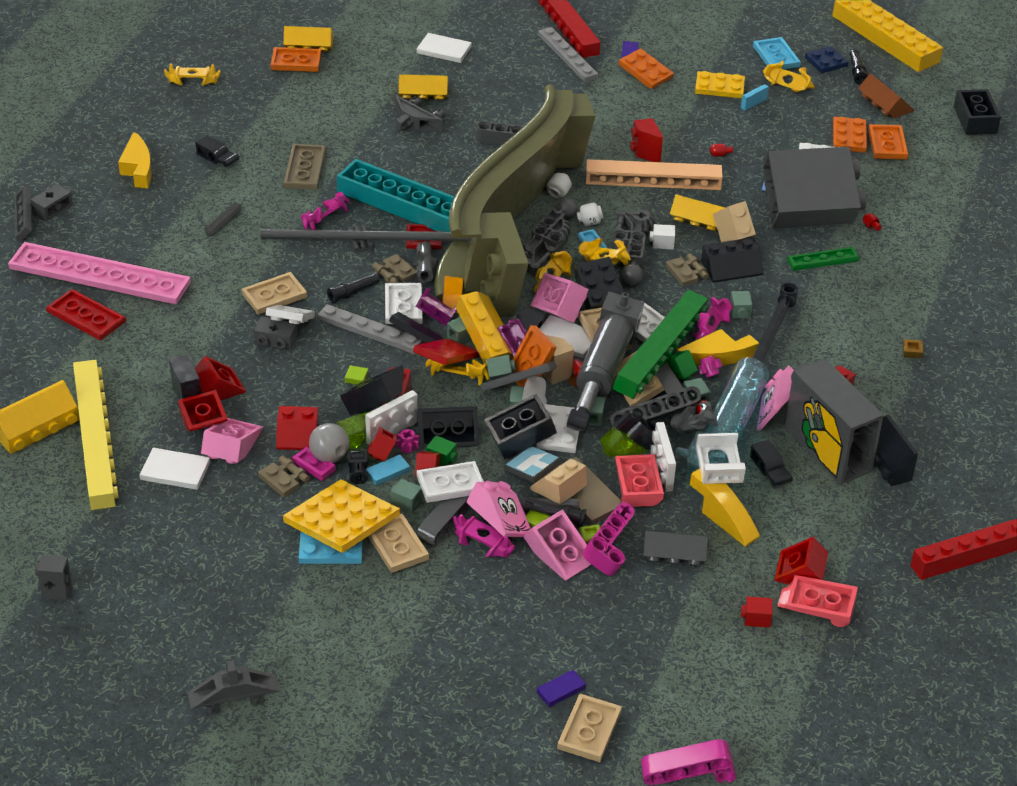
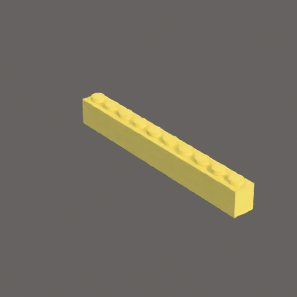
(94, 435)

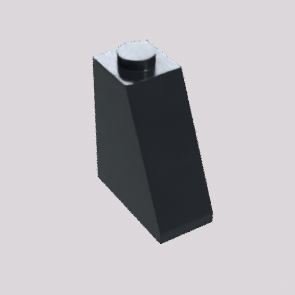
(184, 377)

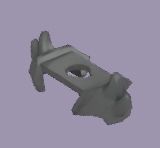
(687, 421)

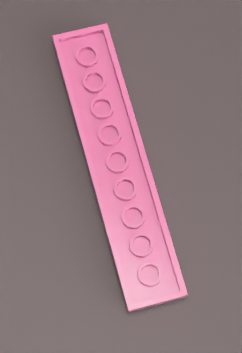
(100, 273)

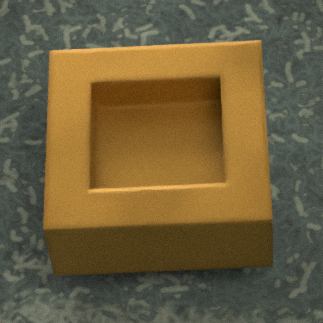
(912, 348)

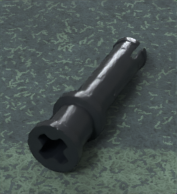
(858, 69)
(346, 289)
(575, 515)

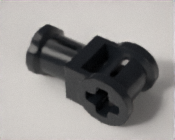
(357, 465)

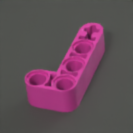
(600, 549)
(690, 762)

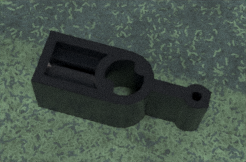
(215, 151)
(636, 429)
(770, 462)

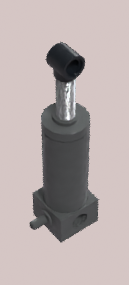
(616, 330)

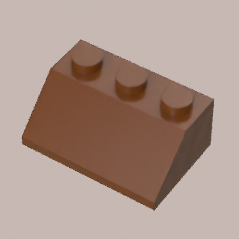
(884, 97)

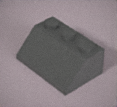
(675, 546)

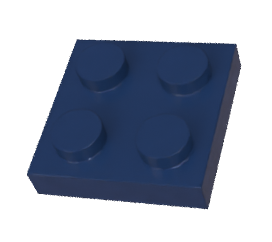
(826, 59)

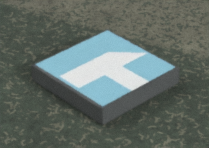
(532, 464)

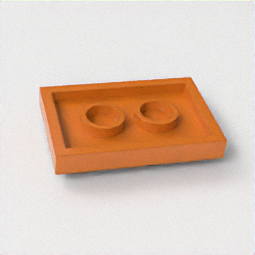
(295, 59)
(645, 68)
(850, 133)
(888, 141)
(533, 351)

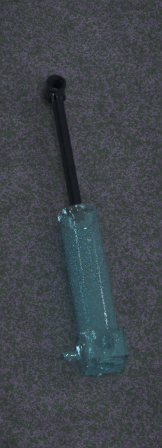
(742, 387)

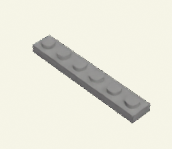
(568, 54)
(368, 328)

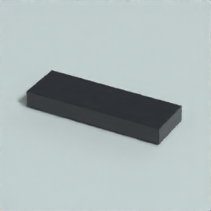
(414, 328)

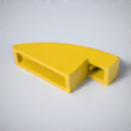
(136, 162)
(721, 346)
(725, 509)

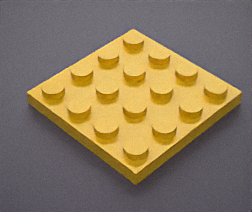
(341, 515)

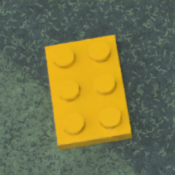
(719, 84)

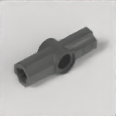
(424, 262)

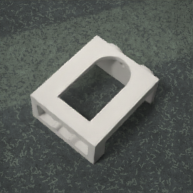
(724, 472)

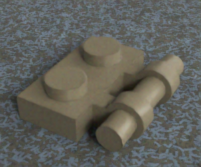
(398, 269)
(682, 270)
(279, 480)

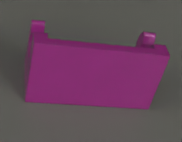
(435, 308)
(513, 334)

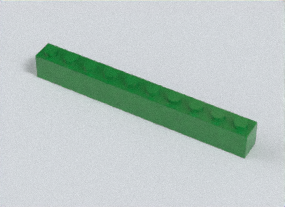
(660, 344)

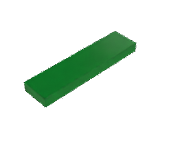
(823, 258)

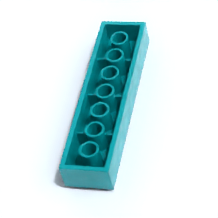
(396, 195)

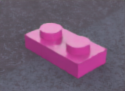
(313, 466)

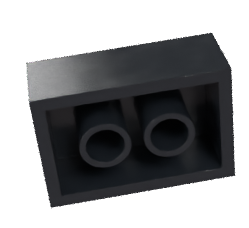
(977, 111)
(599, 278)

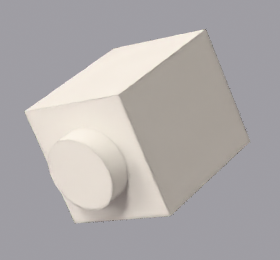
(662, 236)

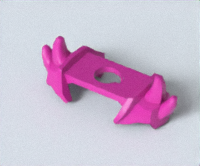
(338, 202)
(719, 311)
(499, 544)

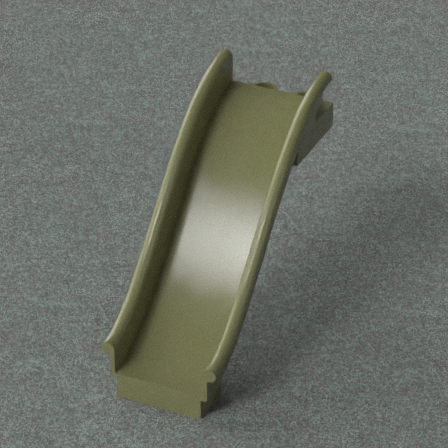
(502, 190)

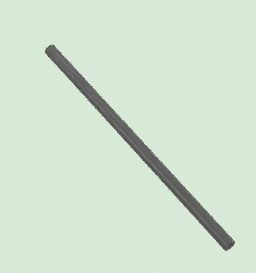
(361, 235)

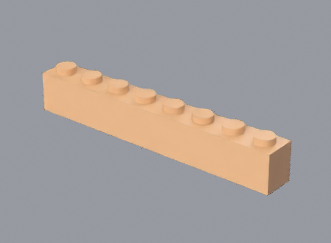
(653, 174)

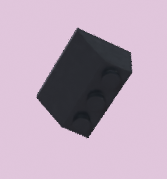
(732, 260)
(374, 391)
(450, 423)
(520, 426)
(894, 454)

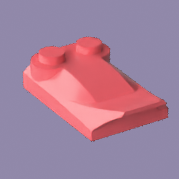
(639, 480)
(820, 599)

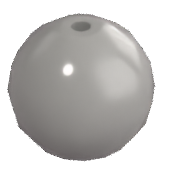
(329, 443)

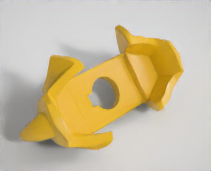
(207, 74)
(775, 74)
(592, 251)
(559, 263)
(476, 370)

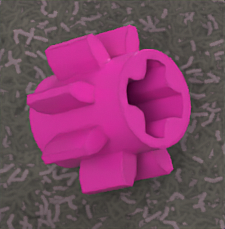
(710, 366)
(407, 441)

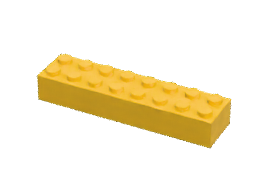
(889, 33)

